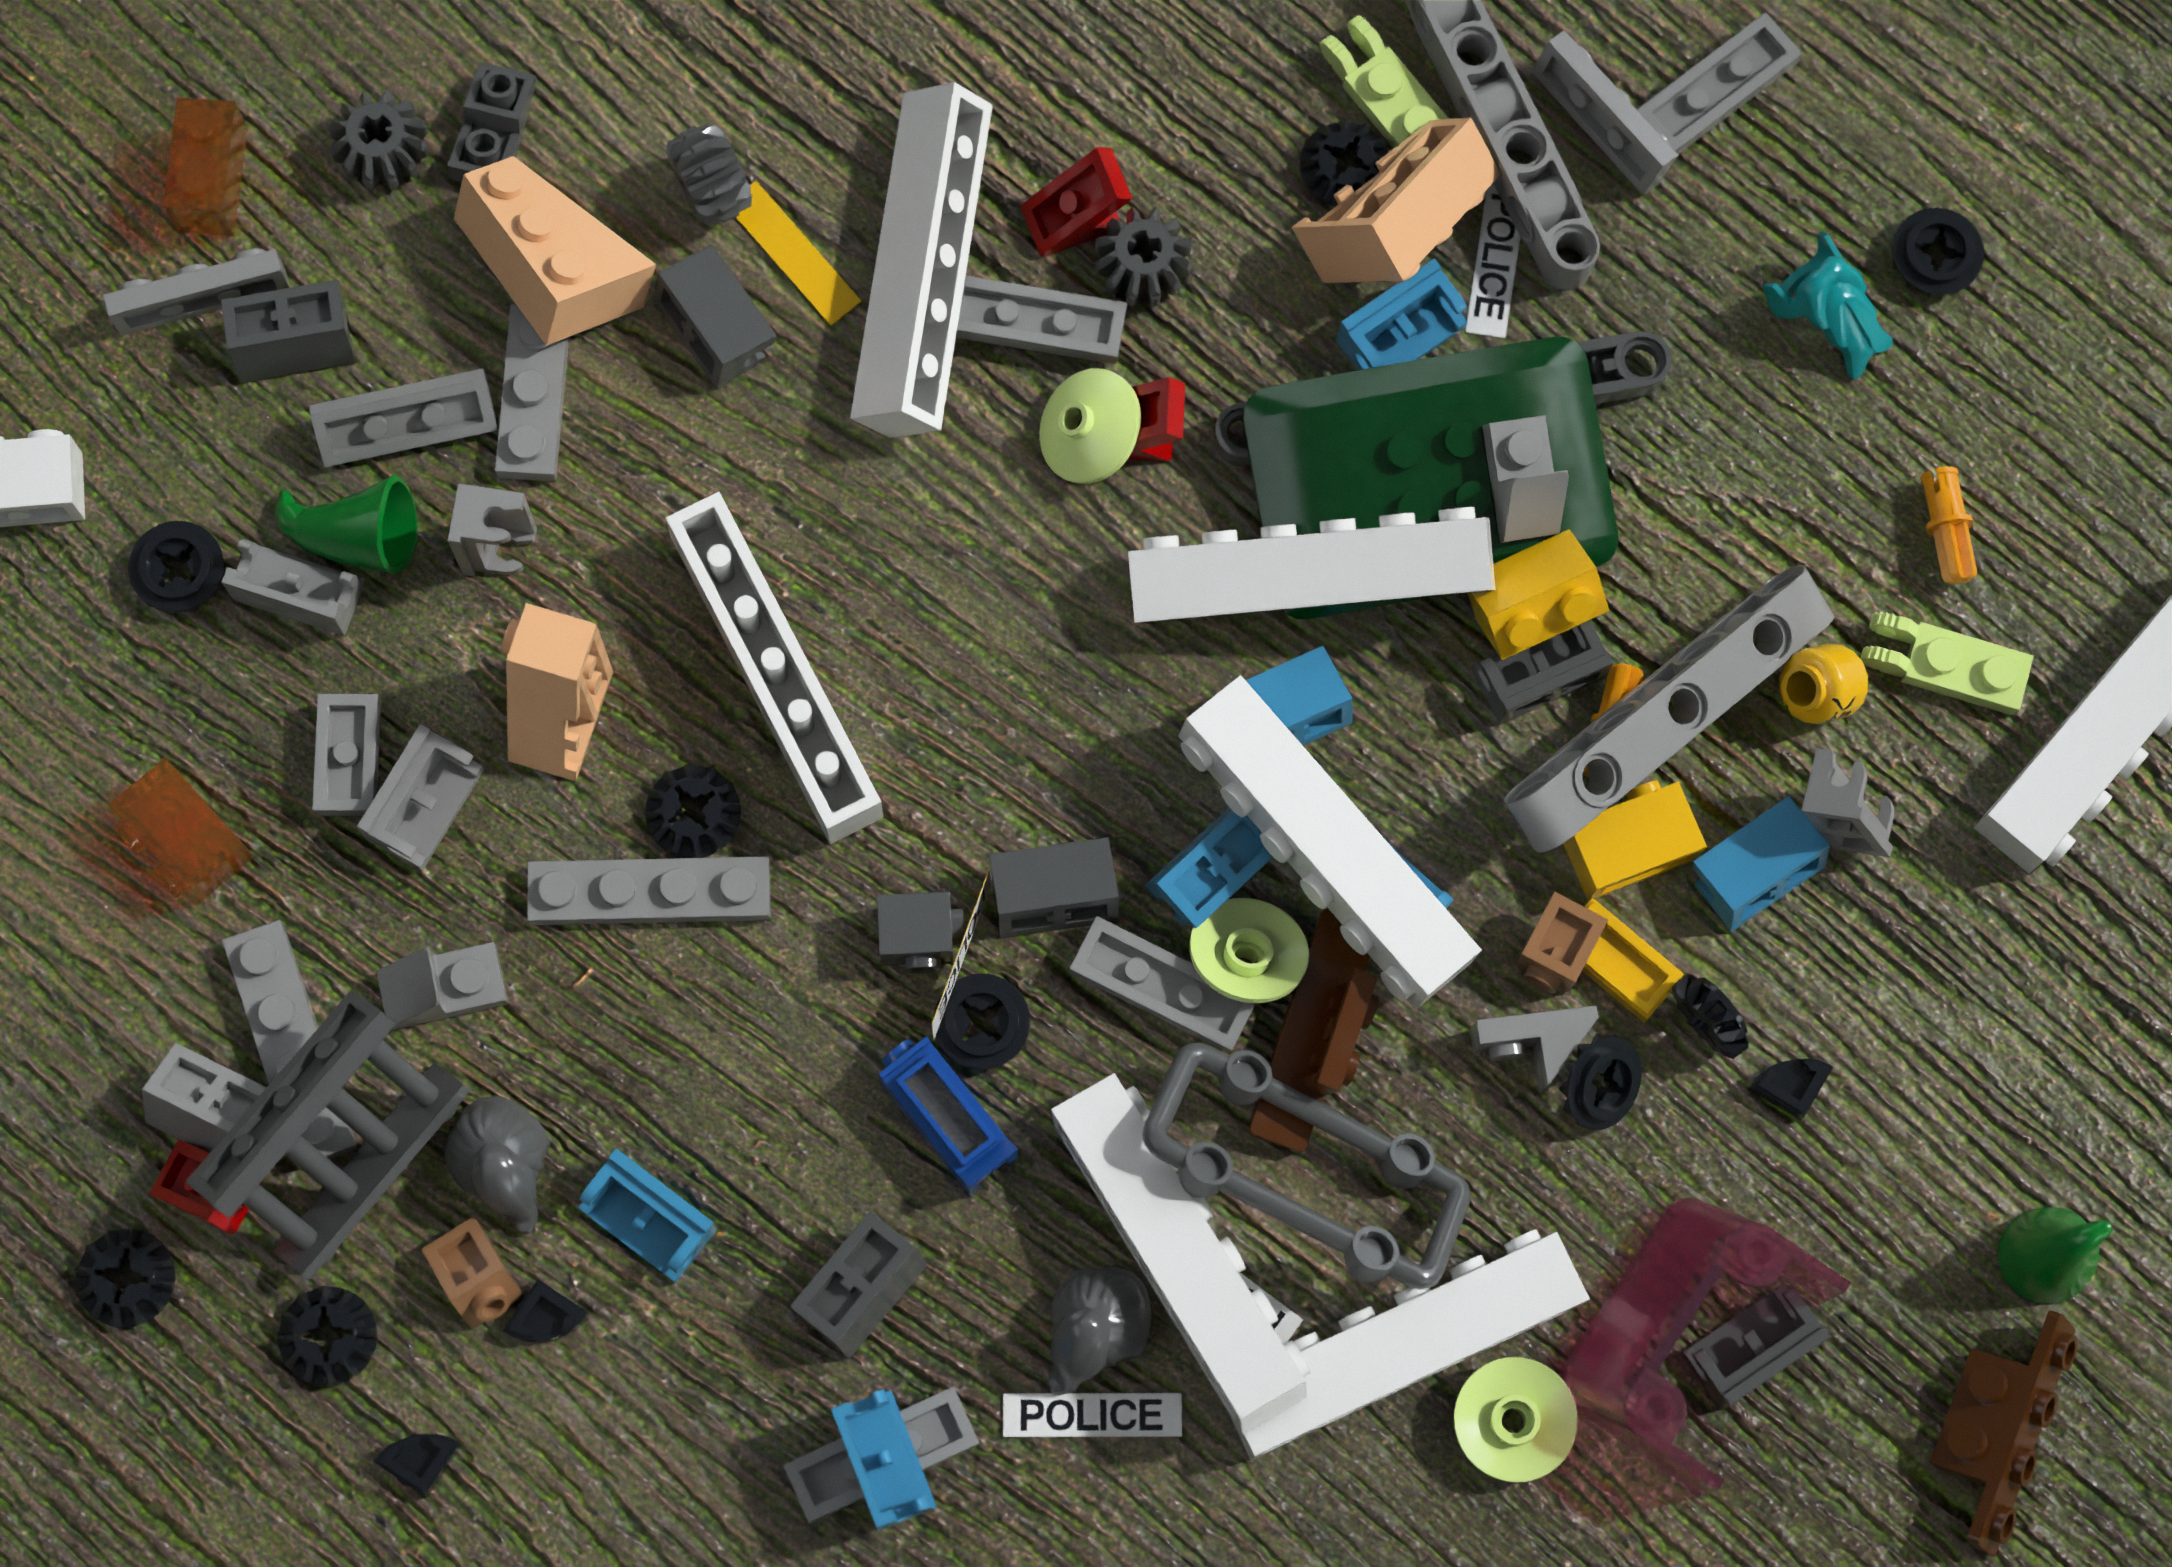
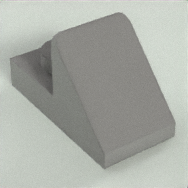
(1523, 480)
(441, 985)
(1549, 1033)

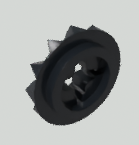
(1318, 165)
(1958, 240)
(176, 541)
(686, 837)
(1711, 1015)
(1011, 1022)
(1621, 1068)
(139, 1302)
(348, 1354)

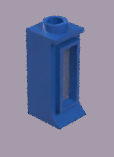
(945, 1113)

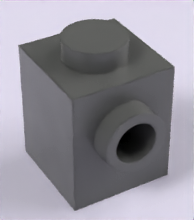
(918, 930)

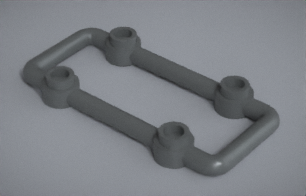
(1405, 1163)

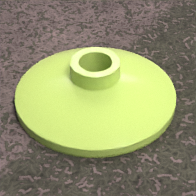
(1106, 431)
(1253, 932)
(1546, 1411)

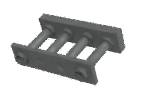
(292, 1103)

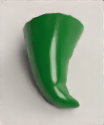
(364, 529)
(2050, 1253)

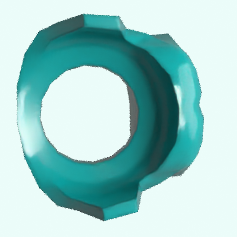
(1833, 301)

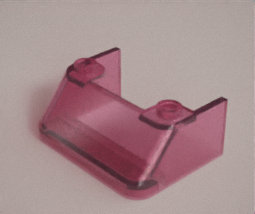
(1649, 1308)

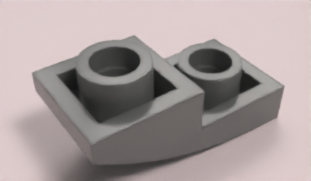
(492, 119)

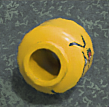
(1823, 683)

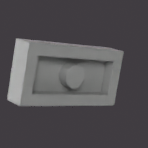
(346, 754)

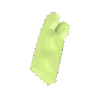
(1381, 85)
(1951, 663)

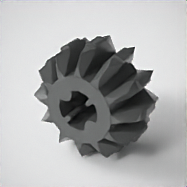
(370, 157)
(709, 174)
(1158, 244)

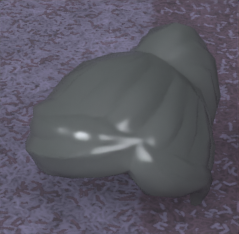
(498, 1158)
(1096, 1324)

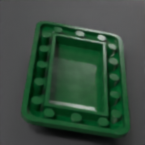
(1415, 444)

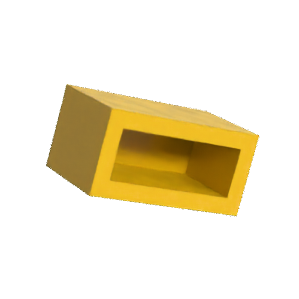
(1539, 595)
(1635, 840)

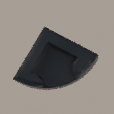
(1792, 1084)
(545, 1316)
(419, 1460)

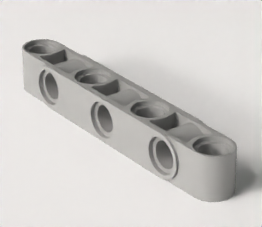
(1535, 194)
(1638, 729)

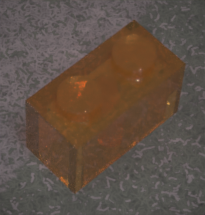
(205, 167)
(180, 831)

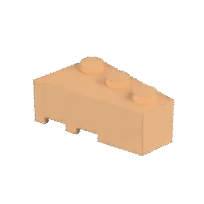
(1404, 209)
(549, 251)
(553, 689)

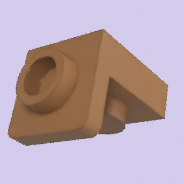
(1560, 944)
(472, 1273)

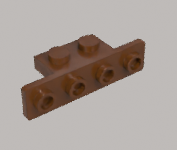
(1318, 1032)
(1997, 1423)

